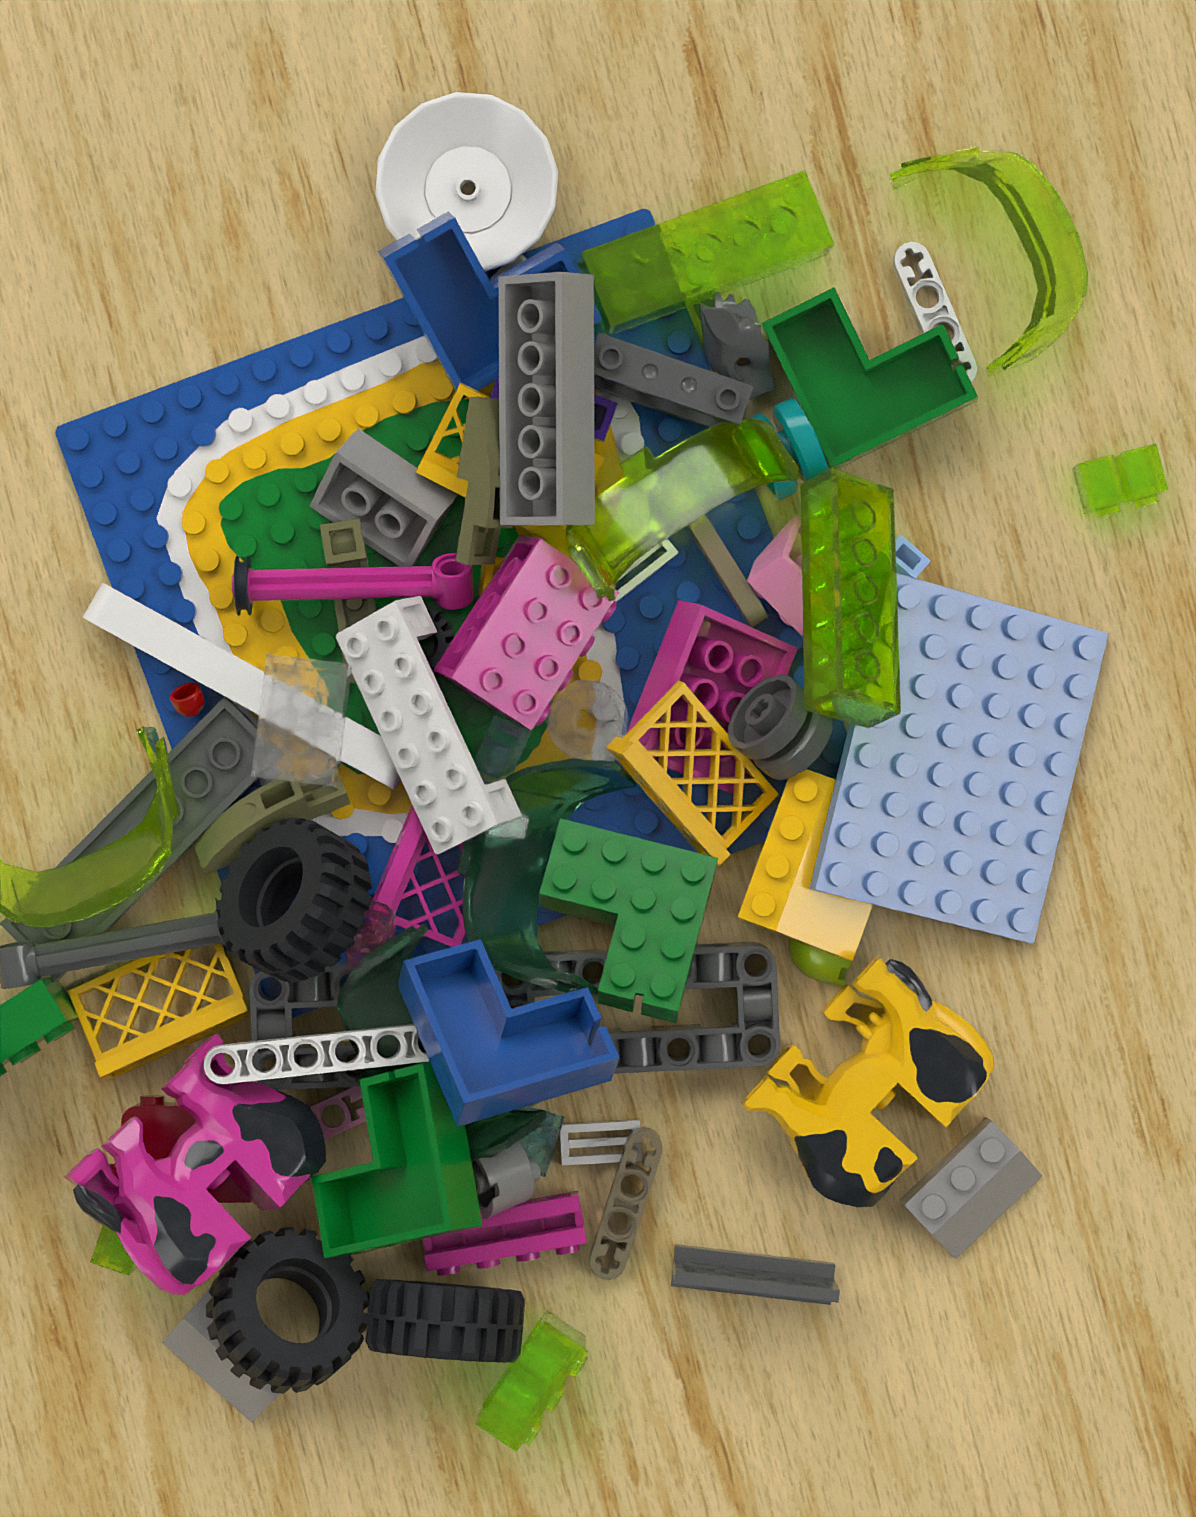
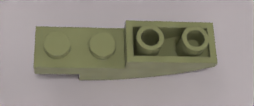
(481, 467)
(260, 809)

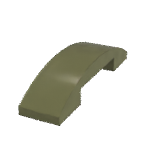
(346, 548)

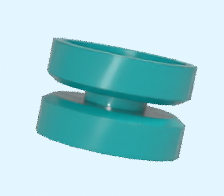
(799, 441)

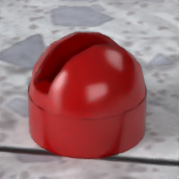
(188, 699)

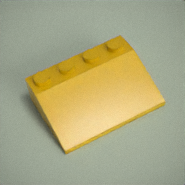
(780, 886)

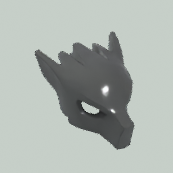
(733, 333)

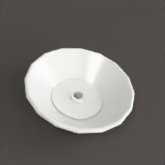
(477, 143)

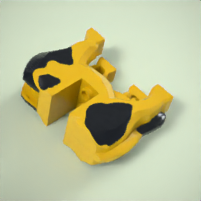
(903, 1043)

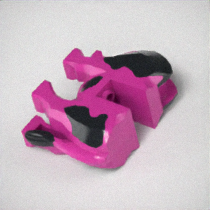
(163, 1205)

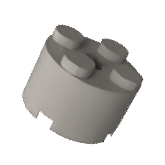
(504, 1180)

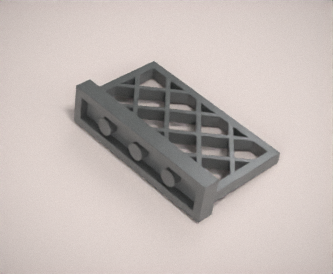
(754, 1274)

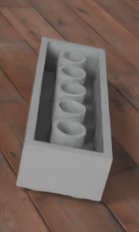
(546, 399)

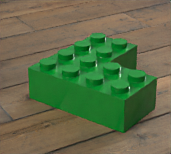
(861, 401)
(650, 896)
(34, 1016)
(418, 1173)

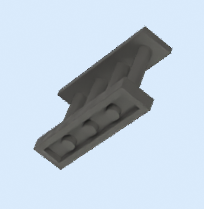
(667, 384)

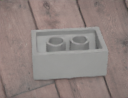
(394, 503)
(971, 1187)
(193, 1346)

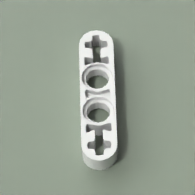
(942, 311)

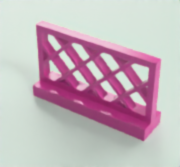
(400, 871)

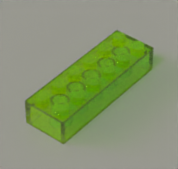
(706, 252)
(849, 599)

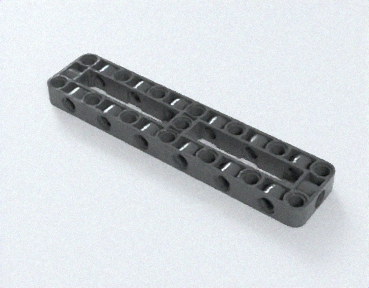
(639, 1051)

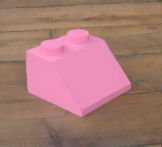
(778, 575)

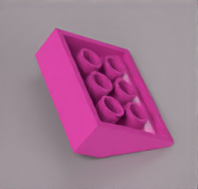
(719, 665)

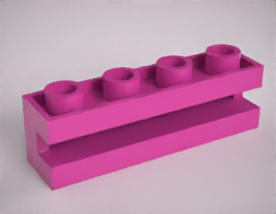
(519, 1232)

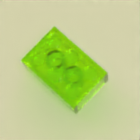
(533, 1382)

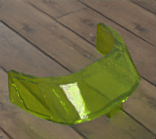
(1044, 233)
(673, 491)
(105, 875)

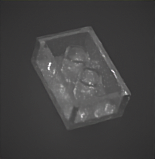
(301, 720)

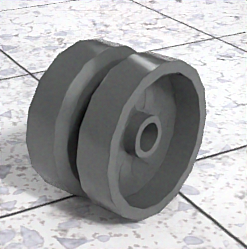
(777, 729)

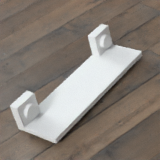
(420, 726)

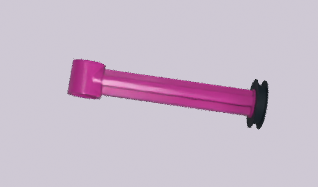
(445, 581)

